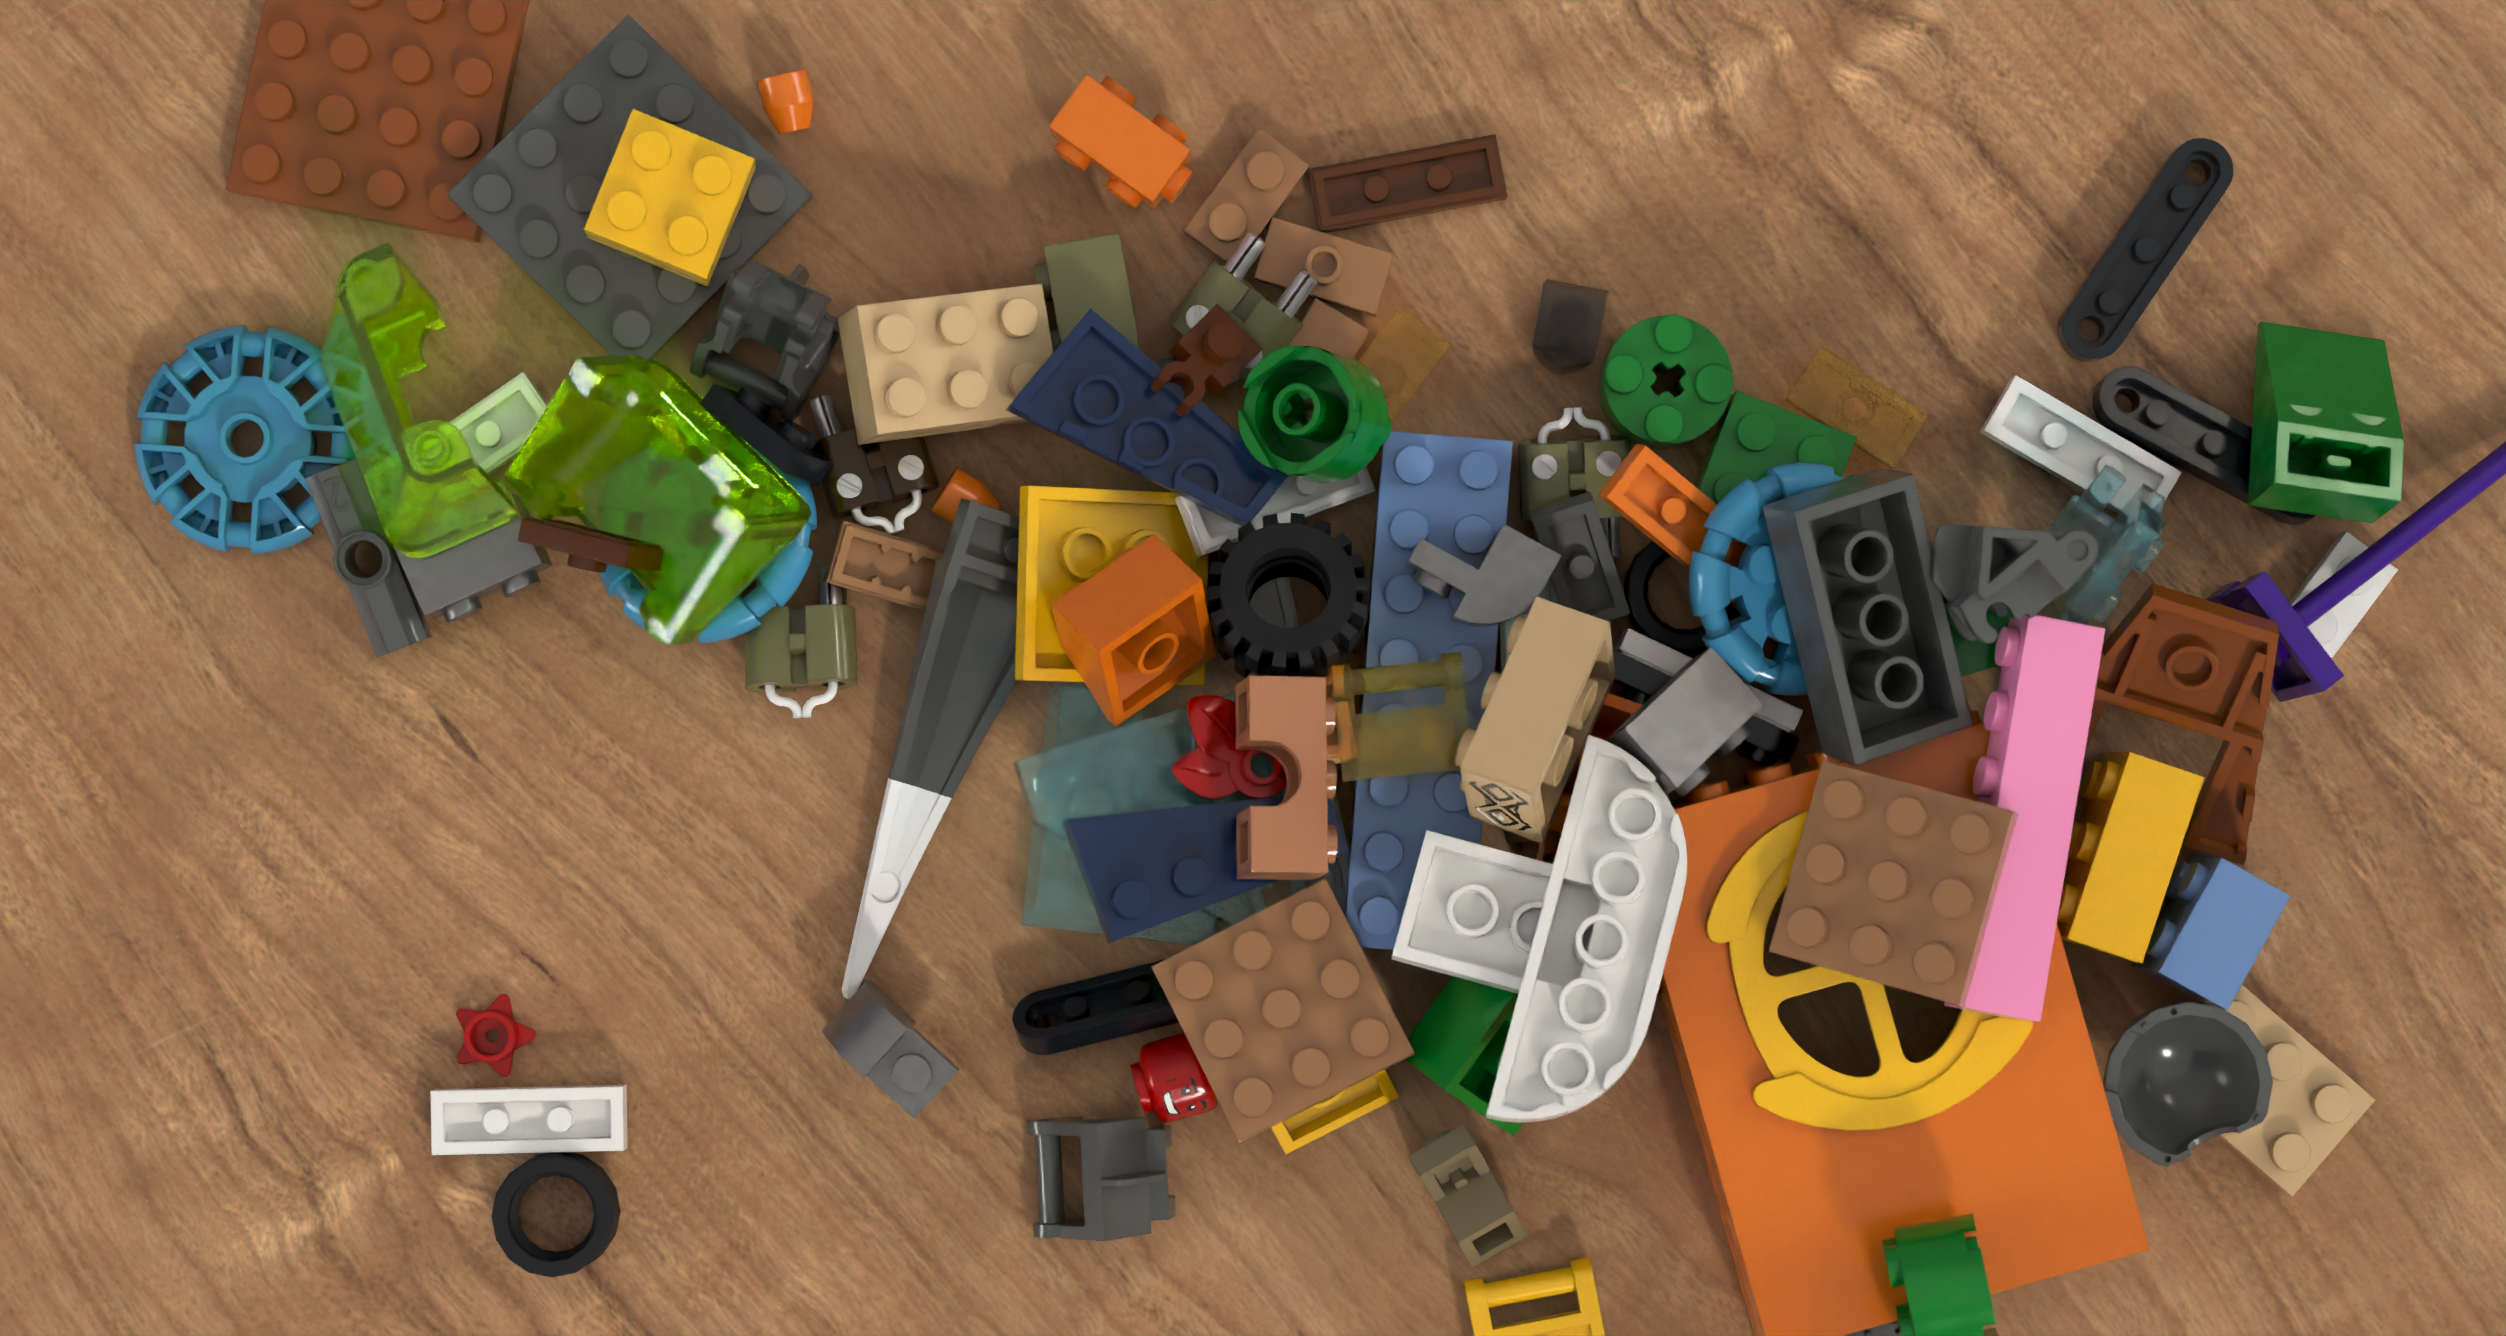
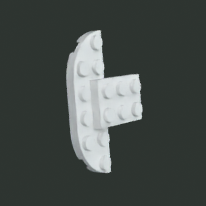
(1567, 936)

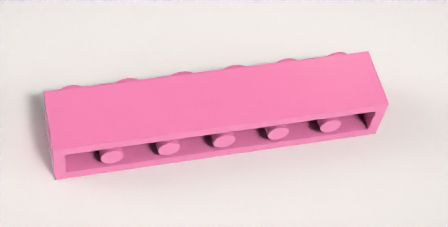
(2035, 770)

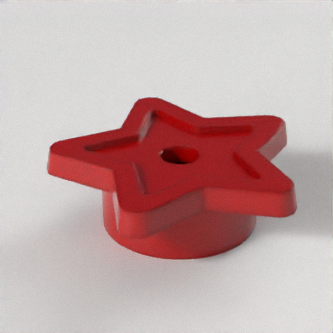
(478, 1046)

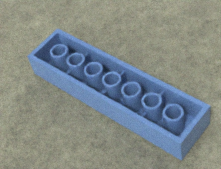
(1456, 499)

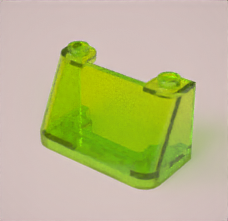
(650, 463)
(417, 475)

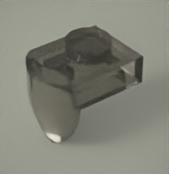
(1568, 326)

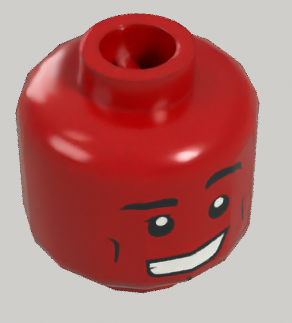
(1172, 1080)

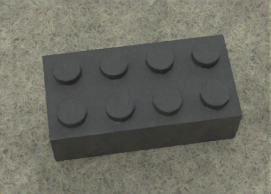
(1867, 615)

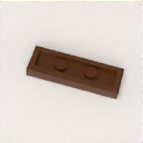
(1407, 184)

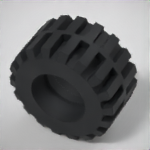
(1288, 552)

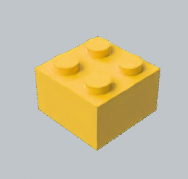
(670, 197)

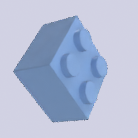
(2211, 929)

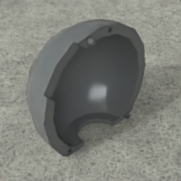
(2184, 1079)

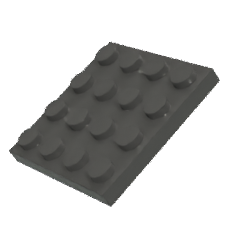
(549, 168)

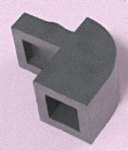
(1502, 585)
(886, 1047)

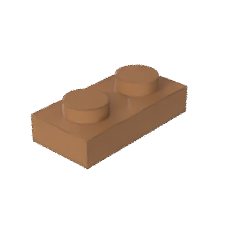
(1247, 196)

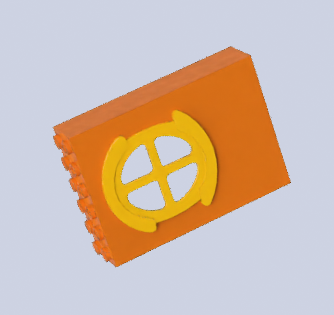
(1830, 1162)

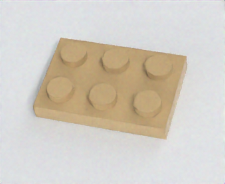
(2308, 1104)

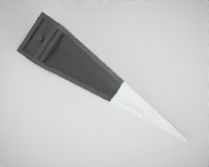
(951, 700)

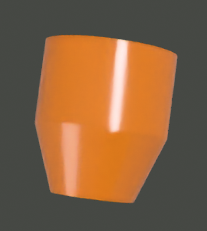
(788, 100)
(961, 486)

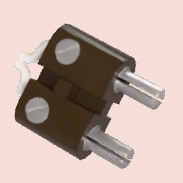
(871, 472)

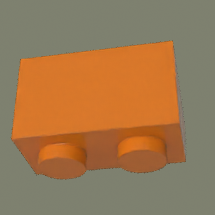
(1135, 628)

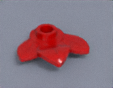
(1216, 765)

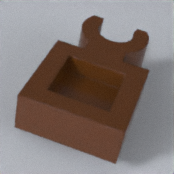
(1207, 358)

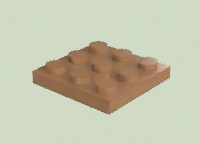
(1893, 883)
(1282, 1010)

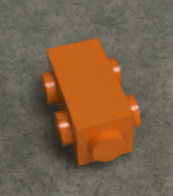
(1138, 155)

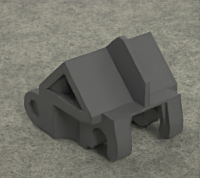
(779, 315)
(2004, 572)
(1120, 1177)

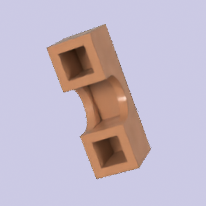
(1292, 724)

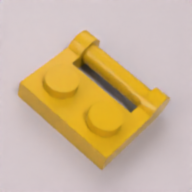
(1576, 1278)

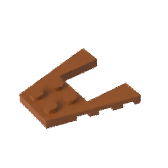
(2204, 673)

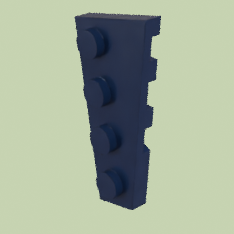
(1102, 400)
(1163, 862)

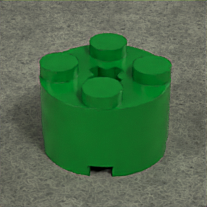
(1701, 388)
(1313, 414)
(1941, 1279)

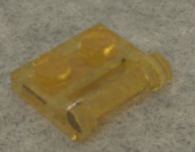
(1399, 739)

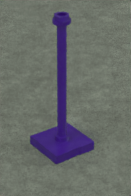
(2301, 661)

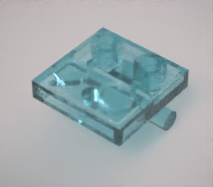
(2122, 543)

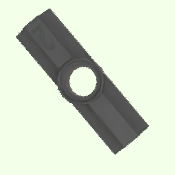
(382, 599)

